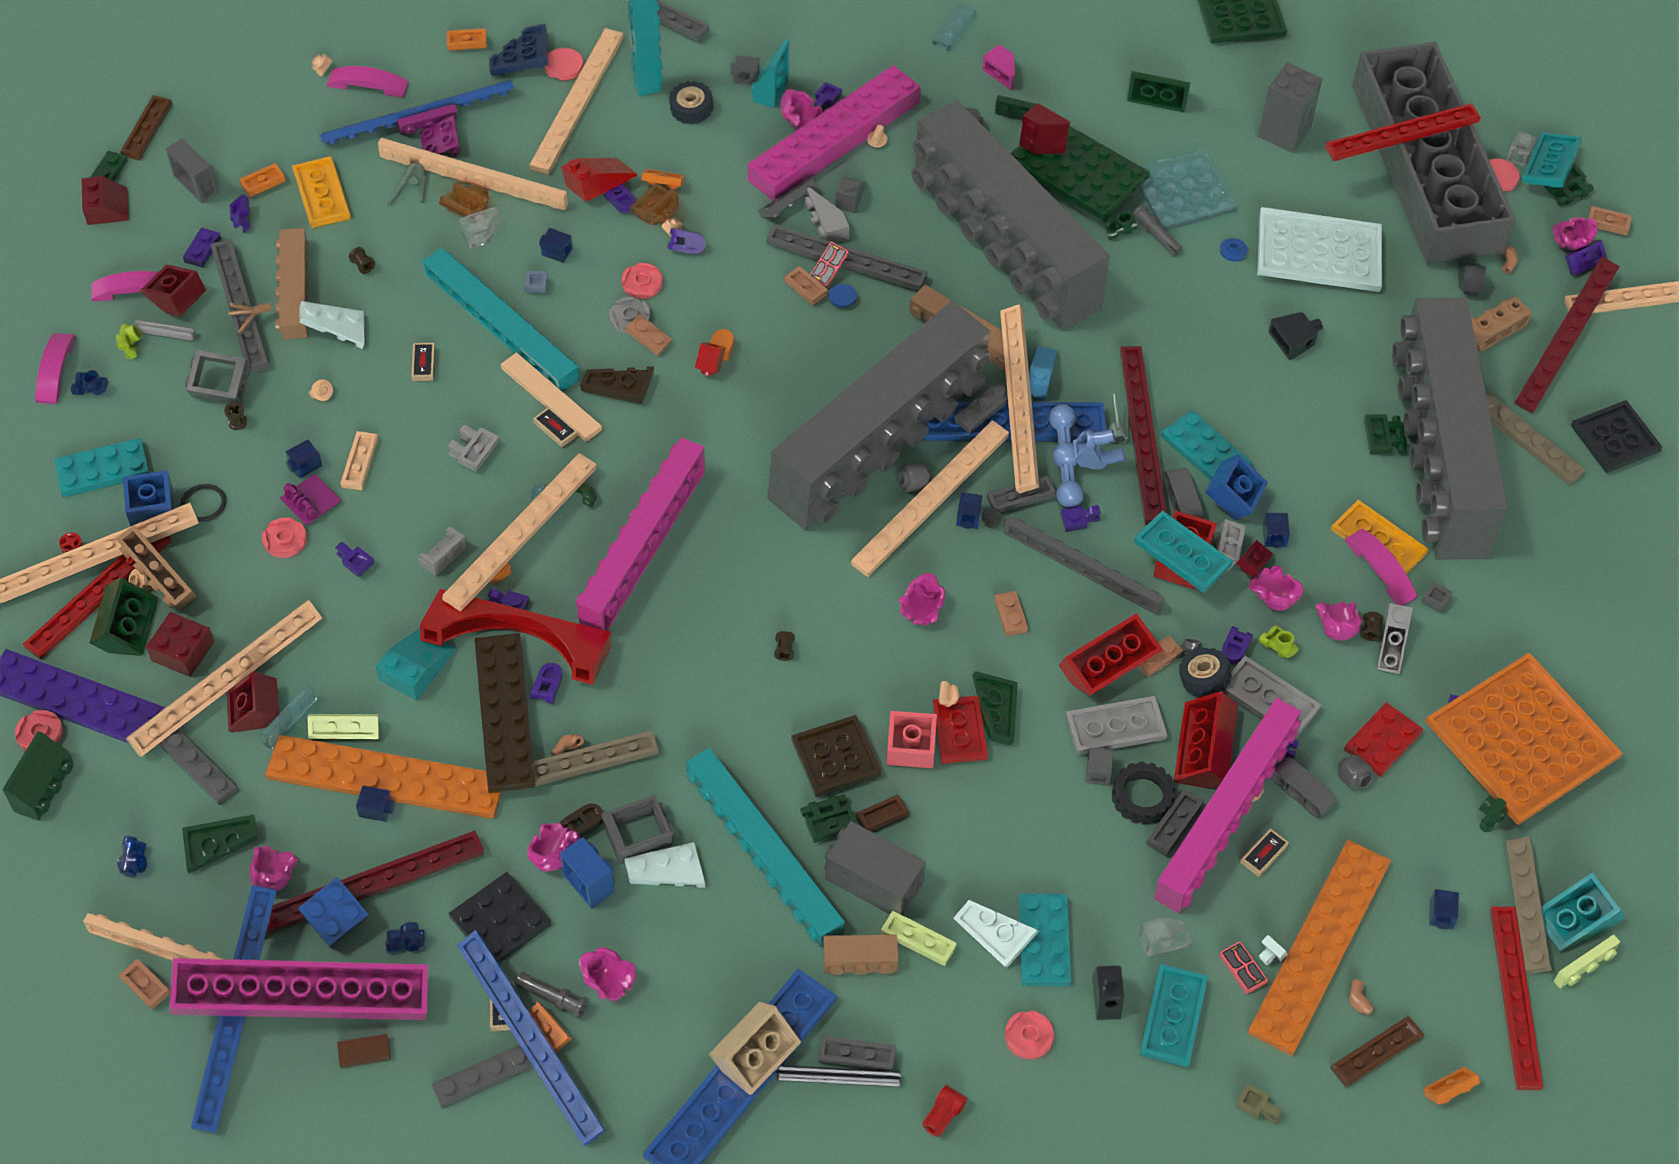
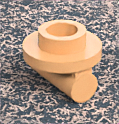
(321, 64)
(877, 138)
(671, 223)
(321, 390)
(139, 580)
(948, 694)

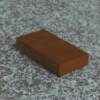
(882, 814)
(363, 1050)

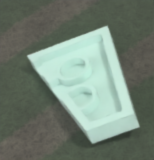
(339, 321)
(671, 866)
(995, 932)

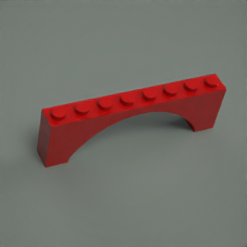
(578, 644)

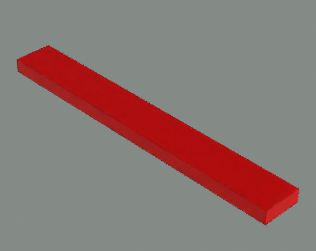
(1402, 132)
(82, 605)
(1516, 998)

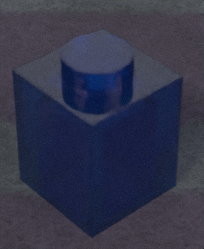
(556, 245)
(303, 459)
(969, 510)
(1276, 530)
(375, 803)
(1444, 909)

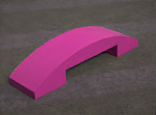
(368, 77)
(120, 283)
(52, 366)
(1384, 564)

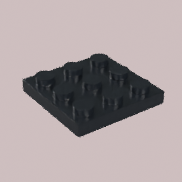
(1616, 436)
(502, 916)

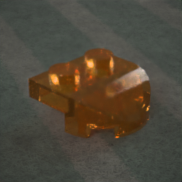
(465, 199)
(656, 205)

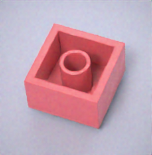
(911, 739)

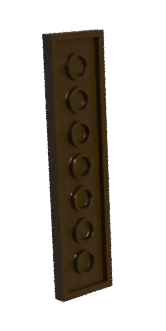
(504, 713)

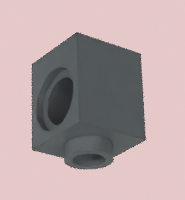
(745, 69)
(1099, 766)

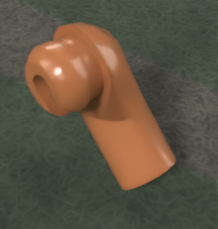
(1512, 259)
(566, 743)
(1357, 998)

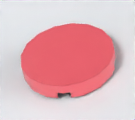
(564, 64)
(1506, 173)
(642, 281)
(284, 537)
(38, 721)
(1029, 1035)

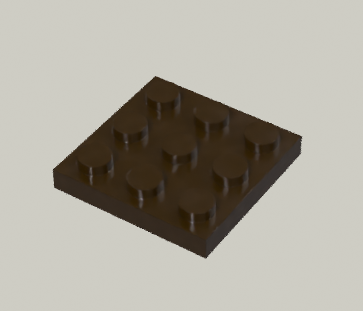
(836, 755)

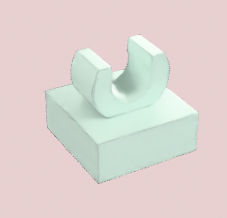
(1272, 950)

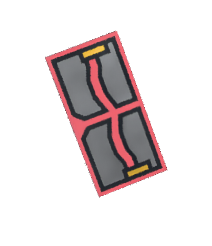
(829, 264)
(1243, 967)

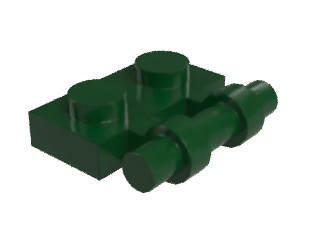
(1574, 179)
(1379, 437)
(830, 823)

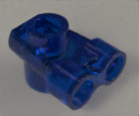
(89, 383)
(133, 857)
(408, 938)

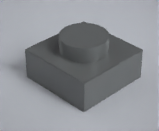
(1437, 596)

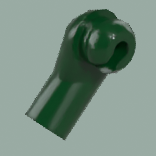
(589, 493)

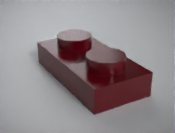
(1254, 558)

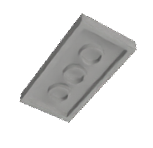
(1258, 688)
(1116, 725)

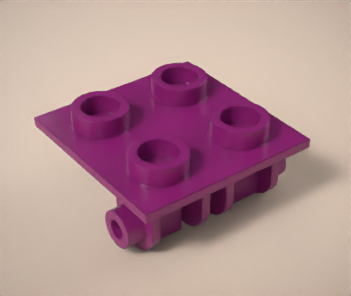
(441, 137)
(309, 499)

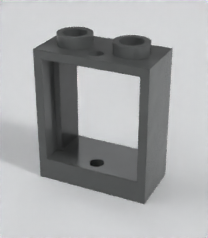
(191, 170)
(238, 382)
(630, 812)

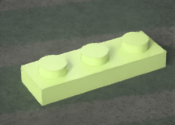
(343, 726)
(919, 938)
(1587, 962)

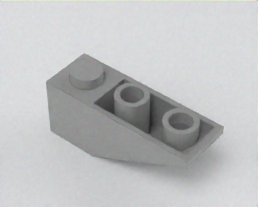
(828, 218)
(1394, 638)

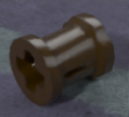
(359, 257)
(237, 414)
(1372, 626)
(784, 646)

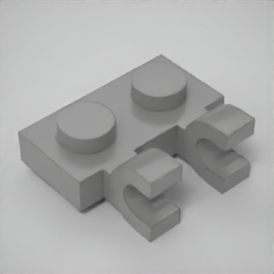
(478, 448)

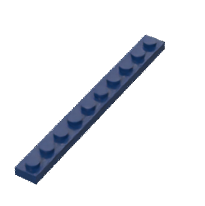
(390, 119)
(230, 1027)
(531, 1038)

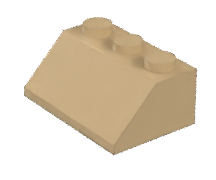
(755, 1047)

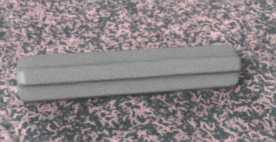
(166, 330)

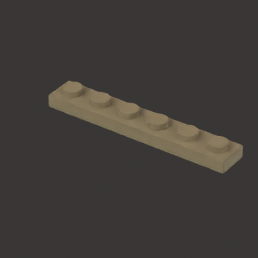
(1533, 441)
(595, 758)
(1528, 905)

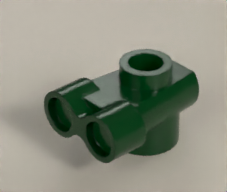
(1123, 224)
(1494, 812)

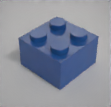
(1236, 487)
(147, 496)
(587, 872)
(333, 912)

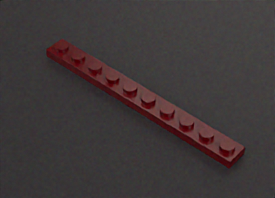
(1566, 335)
(1142, 432)
(386, 876)

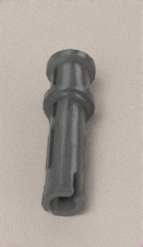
(1151, 224)
(561, 998)

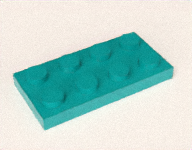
(1551, 160)
(1200, 443)
(100, 467)
(1183, 551)
(1047, 955)
(1174, 1015)

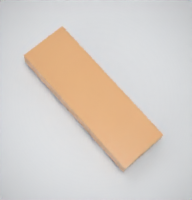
(359, 460)

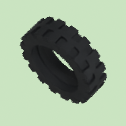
(1148, 772)

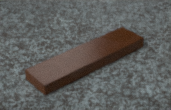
(146, 127)
(1377, 1051)

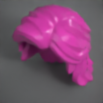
(798, 109)
(1575, 233)
(1275, 589)
(922, 600)
(1339, 620)
(552, 841)
(271, 869)
(607, 973)

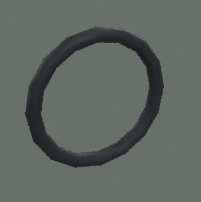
(200, 486)

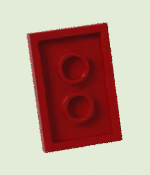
(960, 731)
(1384, 738)

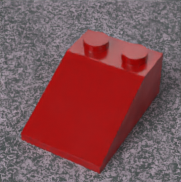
(595, 176)

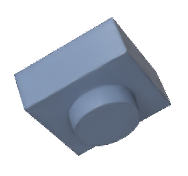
(536, 281)

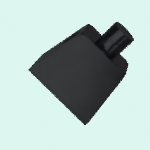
(1294, 333)
(1108, 987)

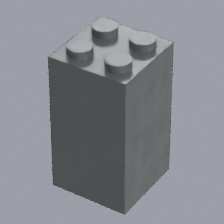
(1290, 107)
(874, 869)

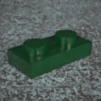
(1012, 107)
(110, 165)

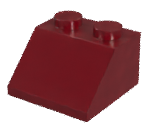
(1044, 131)
(104, 200)
(174, 289)
(252, 703)

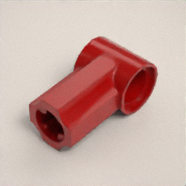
(947, 1105)

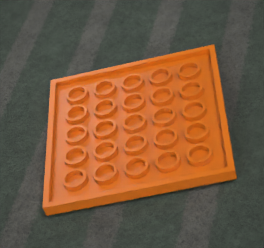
(1523, 738)

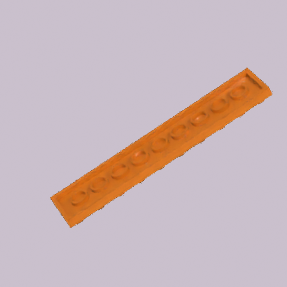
(407, 778)
(1319, 948)

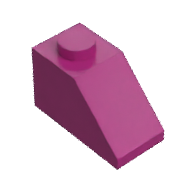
(1000, 66)

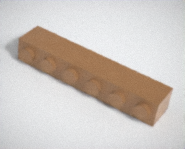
(292, 282)
(929, 302)

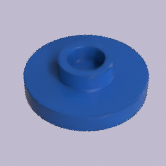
(1233, 249)
(842, 295)

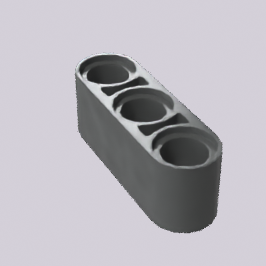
(1182, 492)
(1303, 787)

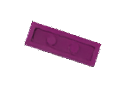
(426, 119)

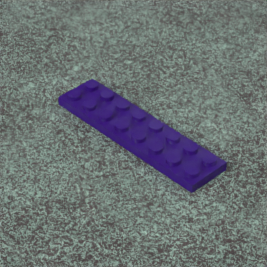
(73, 696)

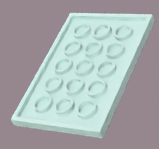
(1320, 249)

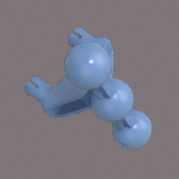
(1084, 451)

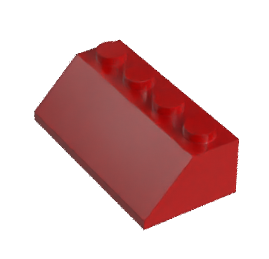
(1110, 655)
(1206, 741)

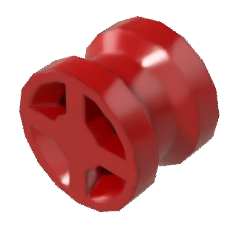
(70, 540)

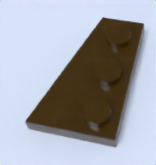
(624, 385)

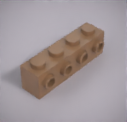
(1500, 323)
(161, 574)

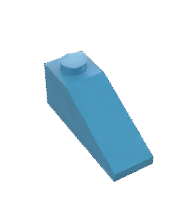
(1041, 372)

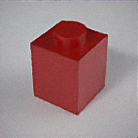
(710, 358)

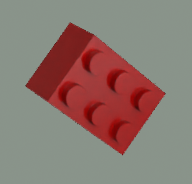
(1201, 527)

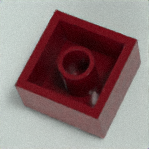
(180, 644)

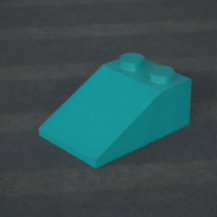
(772, 78)
(413, 664)
(1580, 913)

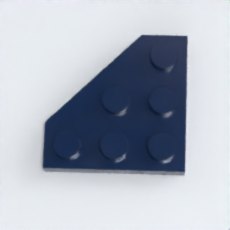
(522, 53)

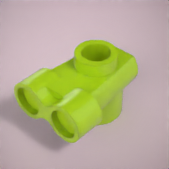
(126, 339)
(1279, 641)

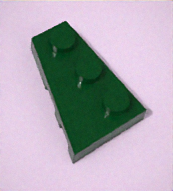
(998, 706)
(216, 839)

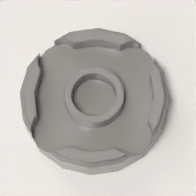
(626, 310)

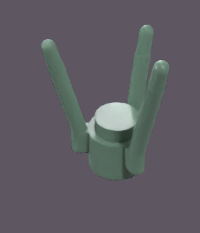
(413, 176)
(1120, 430)

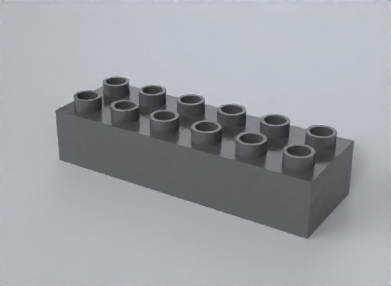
(1440, 178)
(1010, 216)
(879, 416)
(1450, 429)

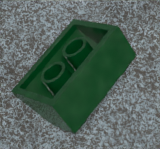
(1158, 91)
(124, 619)
(38, 777)

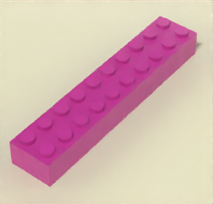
(833, 132)
(641, 536)
(1227, 806)
(298, 989)

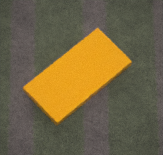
(321, 192)
(1400, 544)

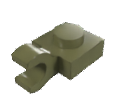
(1256, 1102)

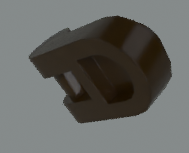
(588, 815)

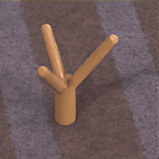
(249, 310)

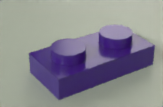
(200, 248)
(1585, 257)

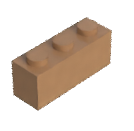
(860, 954)

